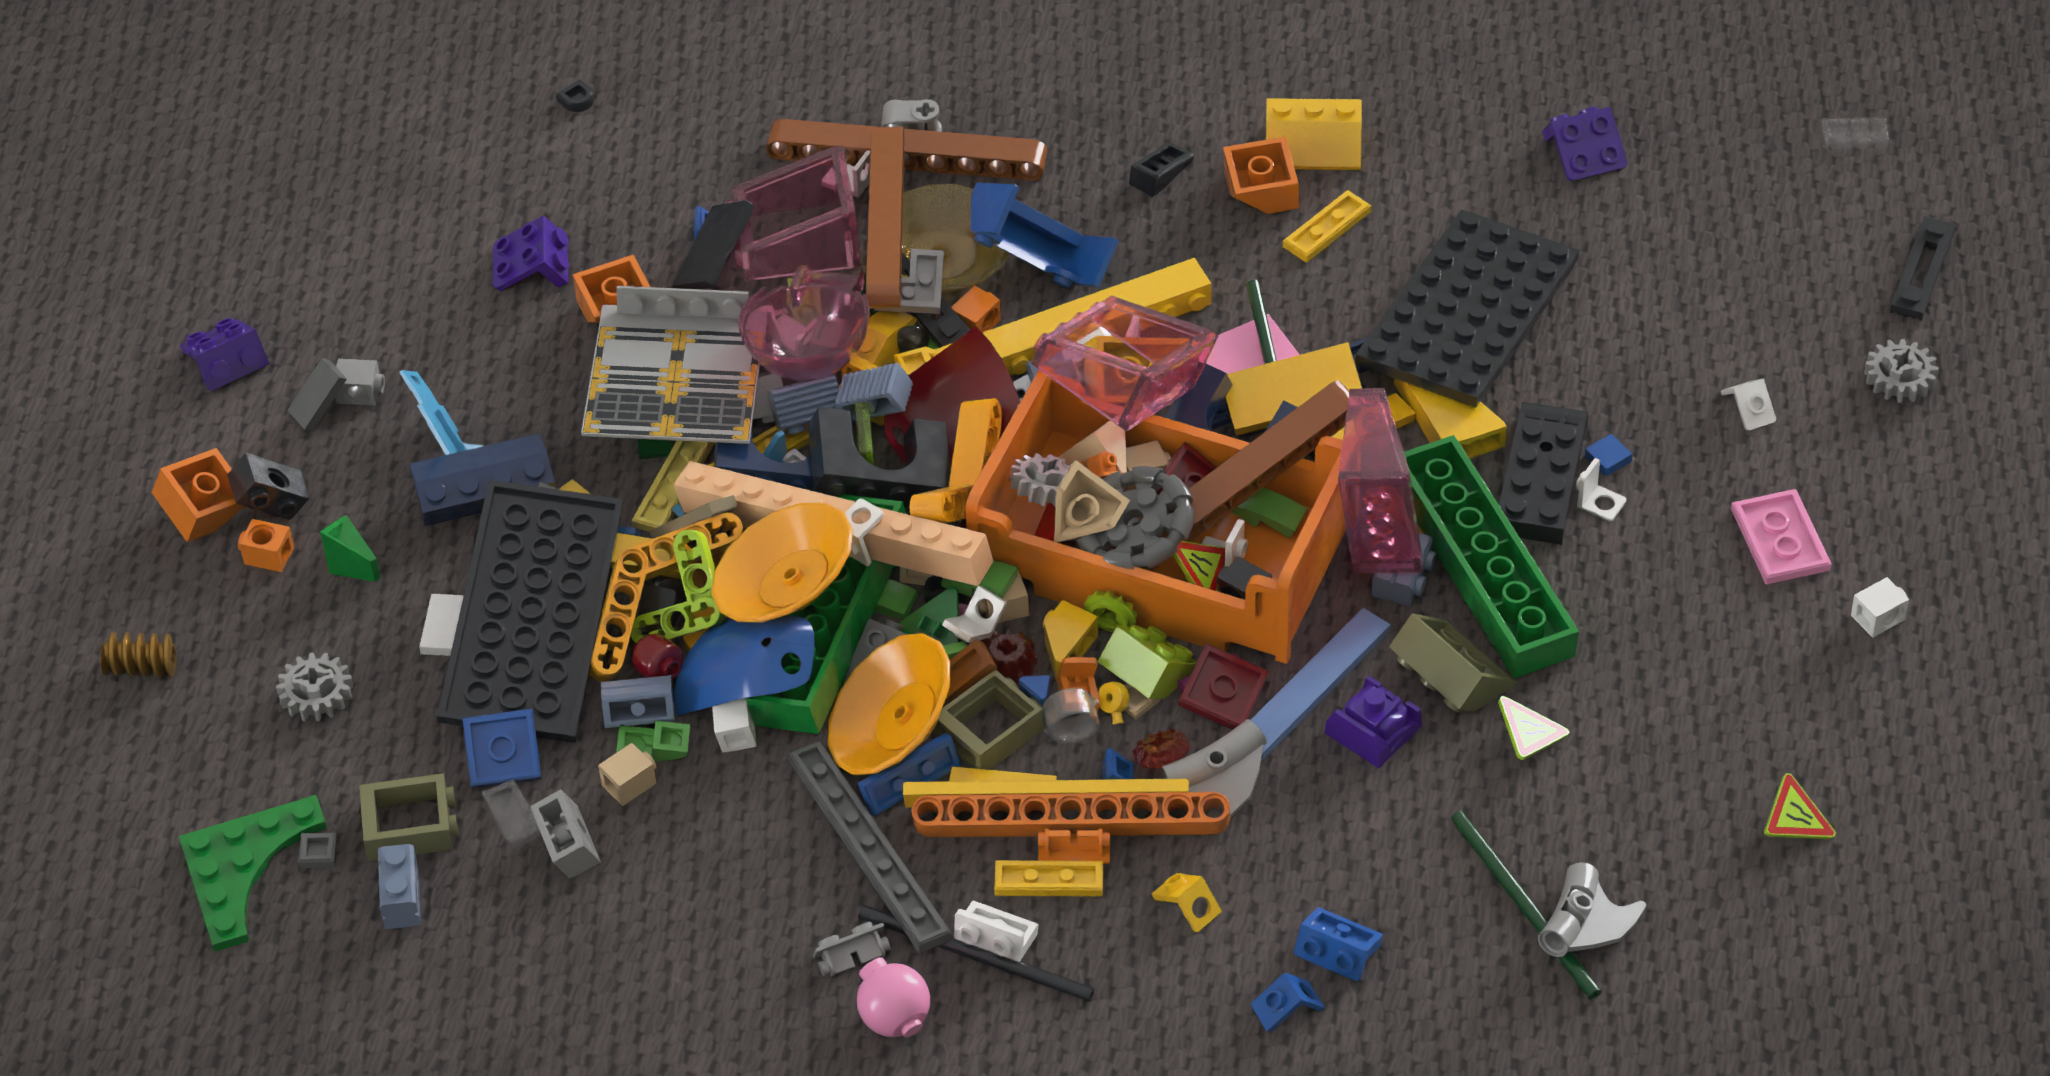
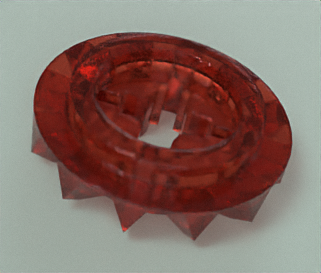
(1172, 747)

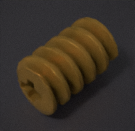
(138, 656)

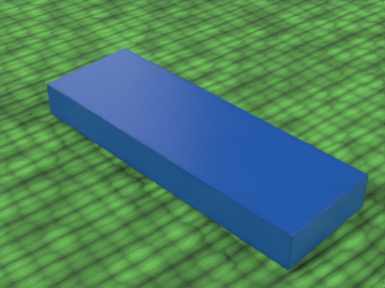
(922, 765)

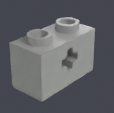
(565, 834)

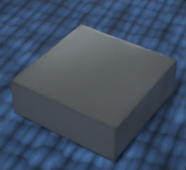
(318, 850)

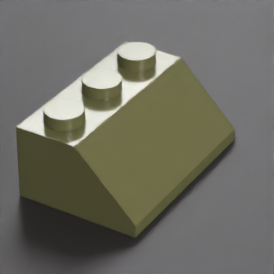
(1449, 663)

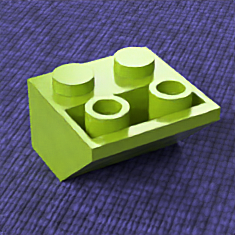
(1147, 660)

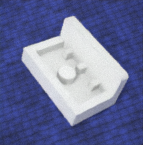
(994, 930)

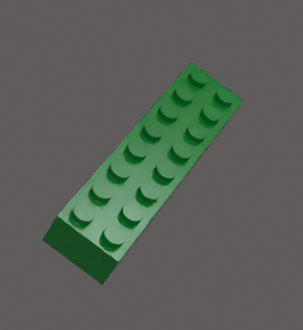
(1488, 560)
(837, 625)

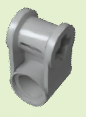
(911, 114)

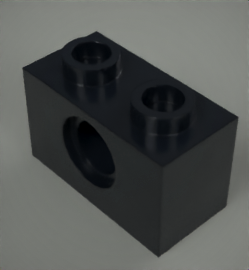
(268, 486)

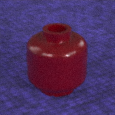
(657, 657)

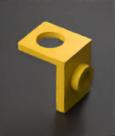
(1185, 890)

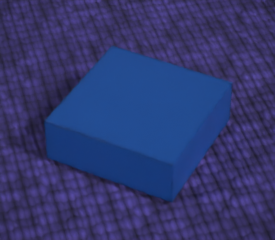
(1611, 454)

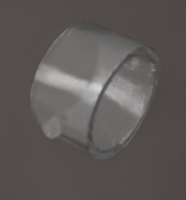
(1066, 703)

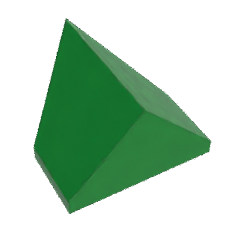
(348, 552)

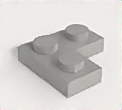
(924, 285)

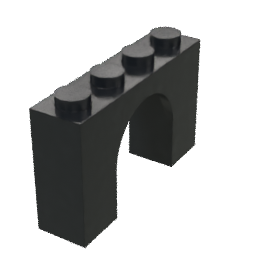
(842, 470)

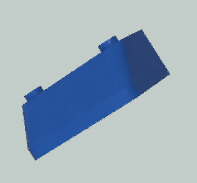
(1037, 238)

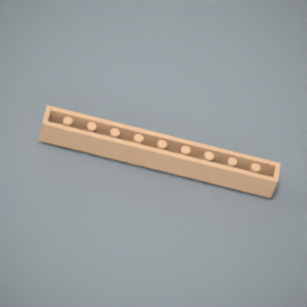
(894, 540)

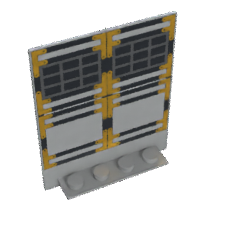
(672, 368)

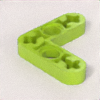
(696, 597)

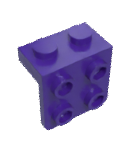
(1587, 142)
(531, 249)
(225, 352)

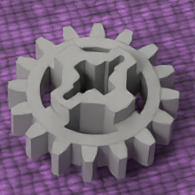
(1901, 370)
(1038, 477)
(314, 686)

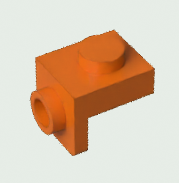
(1078, 673)

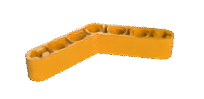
(975, 440)
(633, 583)

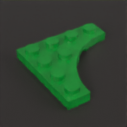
(232, 857)

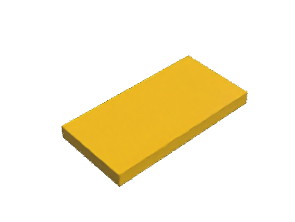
(1261, 389)

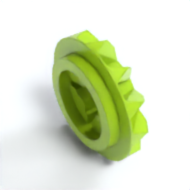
(1111, 610)

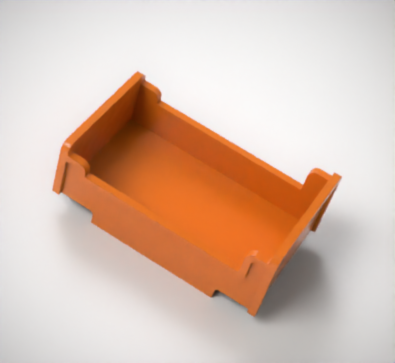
(1053, 422)

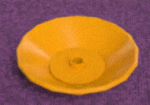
(782, 562)
(889, 704)

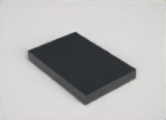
(713, 245)

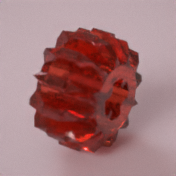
(1012, 654)

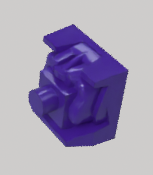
(1374, 723)

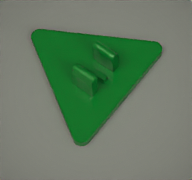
(931, 616)

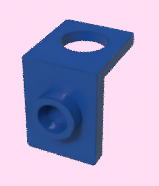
(1283, 999)

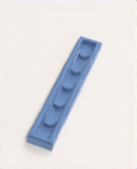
(1319, 677)

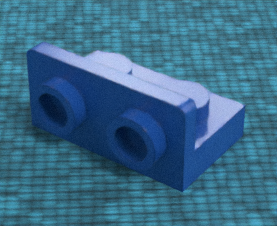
(1336, 943)

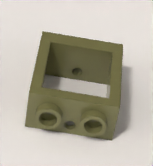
(975, 699)
(424, 838)

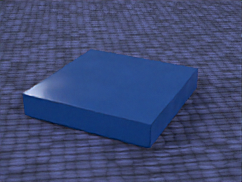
(501, 748)

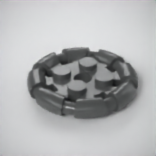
(1156, 519)

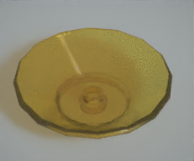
(940, 220)

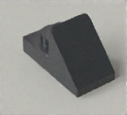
(662, 594)

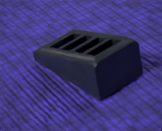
(1152, 176)

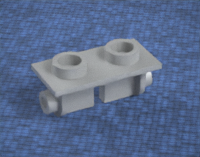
(837, 952)

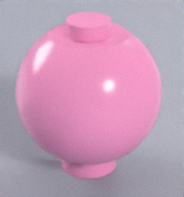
(892, 999)

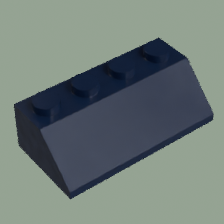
(458, 482)

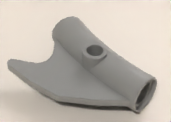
(1224, 766)
(1586, 916)

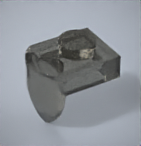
(912, 337)

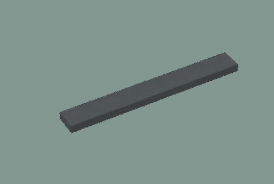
(869, 847)

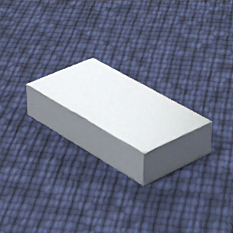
(440, 624)

